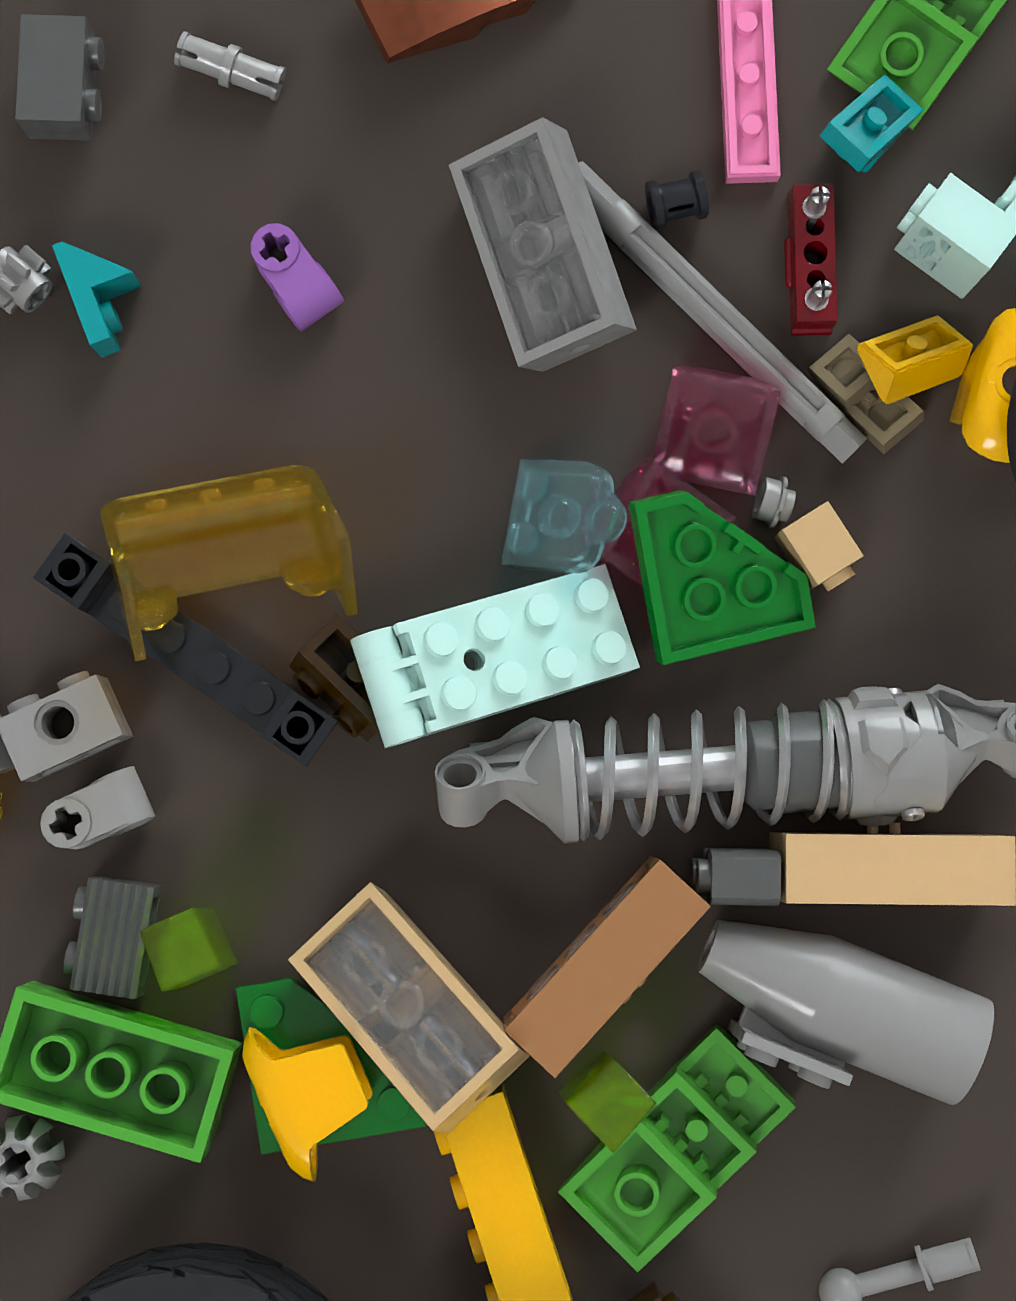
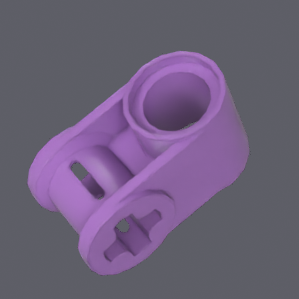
(296, 282)

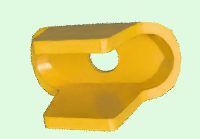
(981, 398)
(306, 1092)

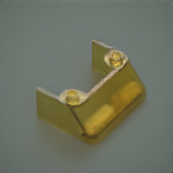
(225, 537)

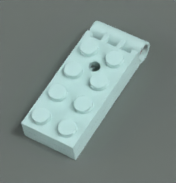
(523, 651)

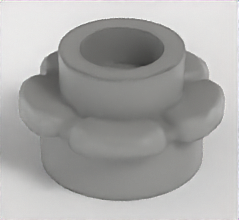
(773, 501)

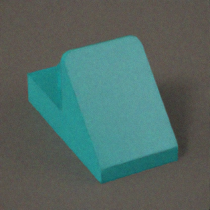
(871, 124)
(91, 283)

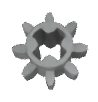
(23, 279)

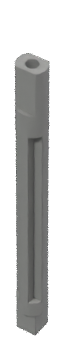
(721, 319)

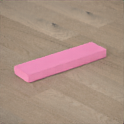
(748, 91)

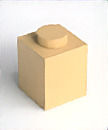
(820, 547)

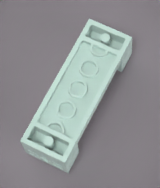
(957, 233)

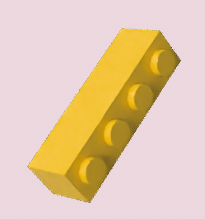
(504, 1205)

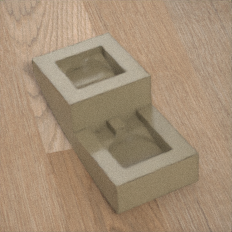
(851, 389)

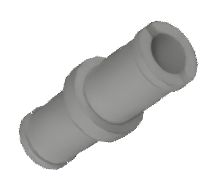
(229, 66)

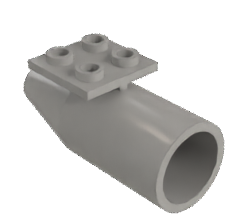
(842, 1004)

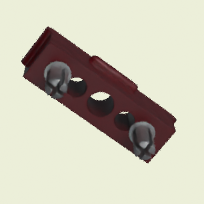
(811, 308)

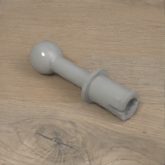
(931, 1266)

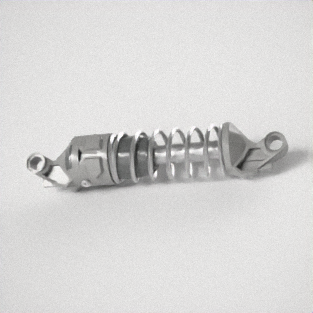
(855, 755)

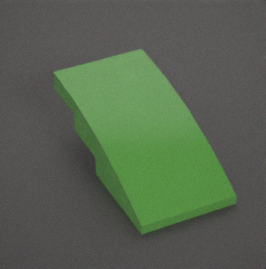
(913, 45)
(696, 1136)

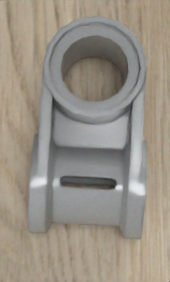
(106, 809)

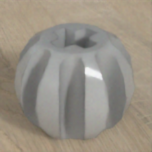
(37, 1172)

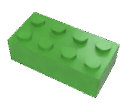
(115, 1070)

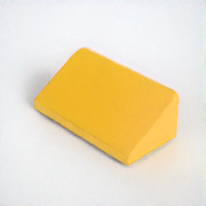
(914, 358)

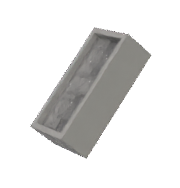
(542, 246)

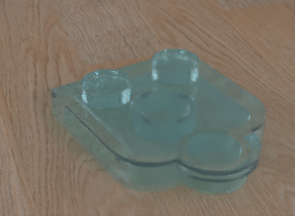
(561, 516)

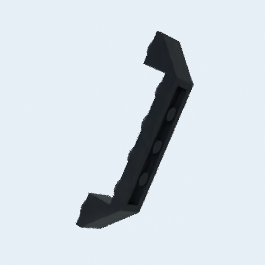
(193, 655)

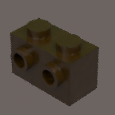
(330, 670)

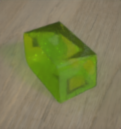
(187, 948)
(607, 1100)

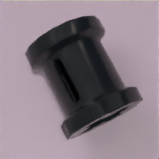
(676, 199)

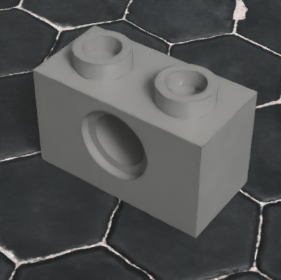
(97, 726)

